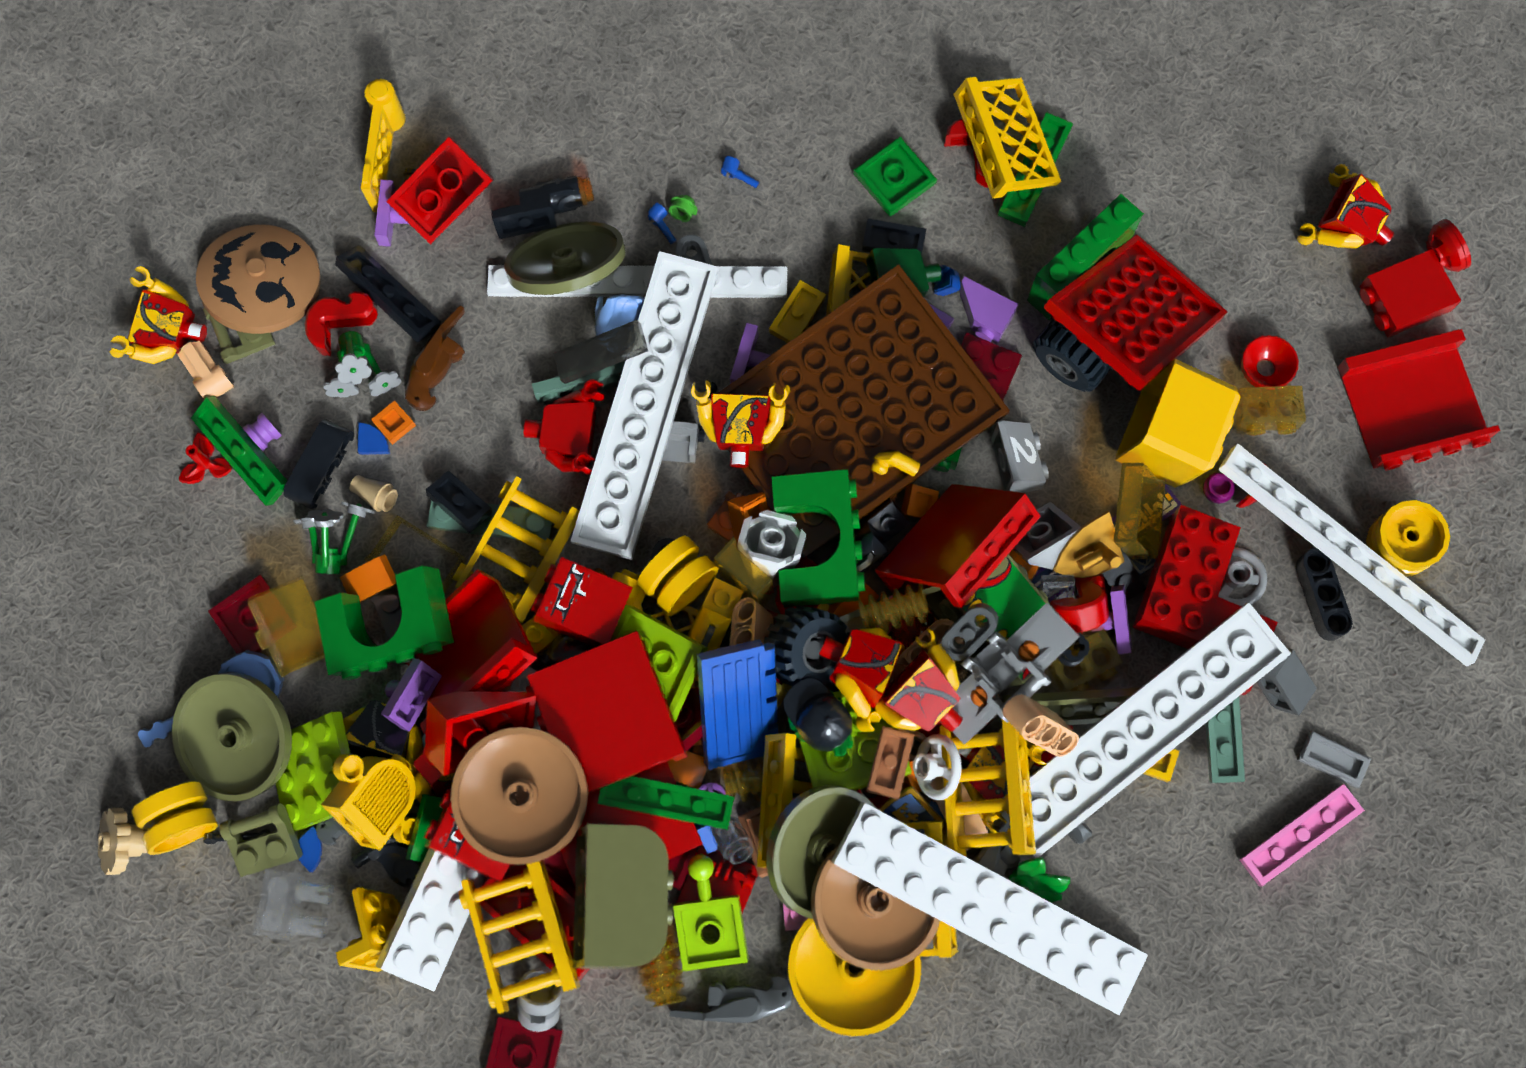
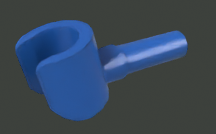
(731, 166)
(657, 214)

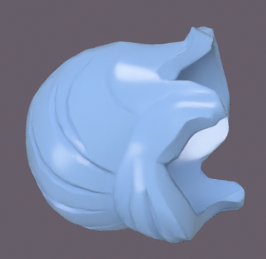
(616, 311)

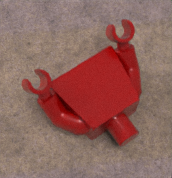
(568, 429)

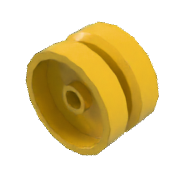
(1410, 536)
(677, 575)
(174, 817)

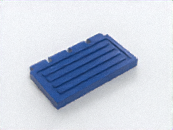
(737, 701)

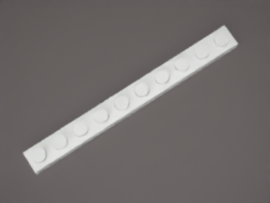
(634, 280)
(1352, 555)

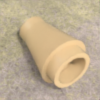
(375, 493)

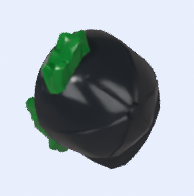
(819, 717)

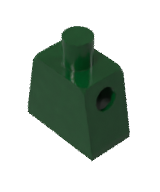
(910, 260)

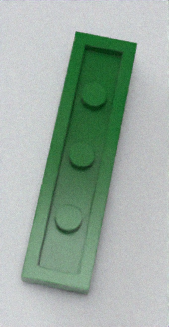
(1020, 204)
(239, 450)
(668, 801)

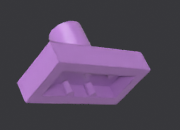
(386, 214)
(746, 356)
(1119, 620)
(410, 694)

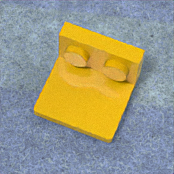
(376, 919)

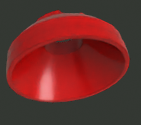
(1449, 246)
(1276, 351)

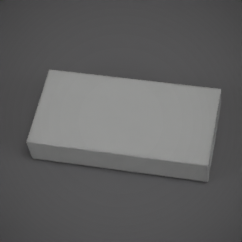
(1334, 759)

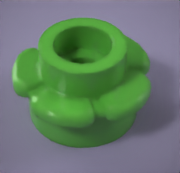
(684, 204)

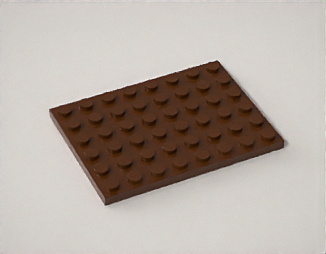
(866, 384)

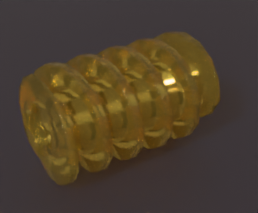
(895, 609)
(744, 780)
(663, 977)

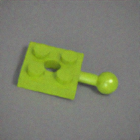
(720, 911)

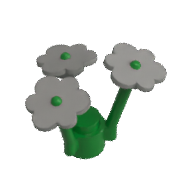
(354, 367)
(325, 557)

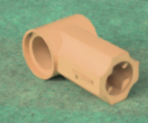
(207, 376)

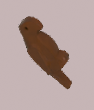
(433, 364)

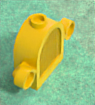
(373, 799)

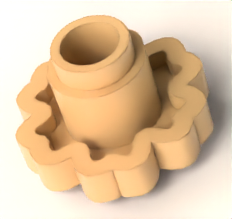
(118, 841)

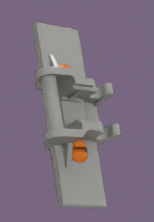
(1002, 661)

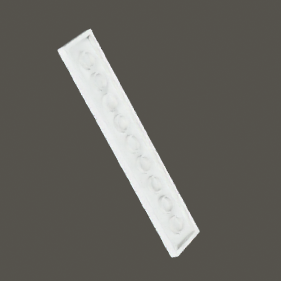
(645, 407)
(1151, 724)
(989, 908)
(433, 910)

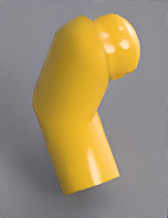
(894, 459)

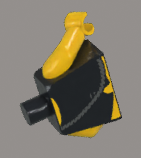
(377, 736)

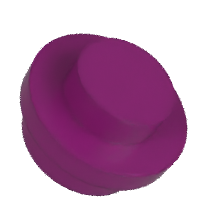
(1218, 488)

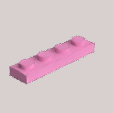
(1301, 835)

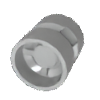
(540, 1008)

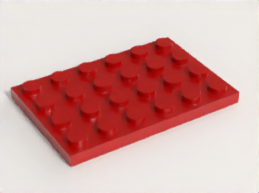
(1135, 311)

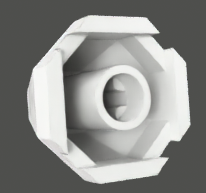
(772, 542)

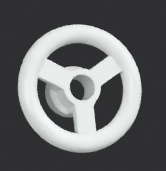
(929, 766)

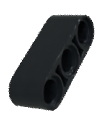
(317, 463)
(1322, 610)

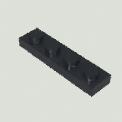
(388, 293)

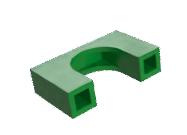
(1099, 238)
(838, 577)
(421, 630)

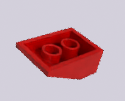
(440, 190)
(466, 717)

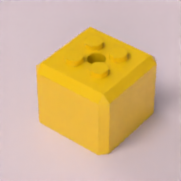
(1179, 424)

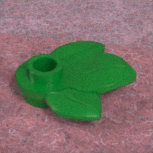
(1033, 877)

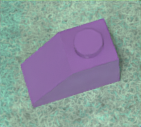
(986, 310)

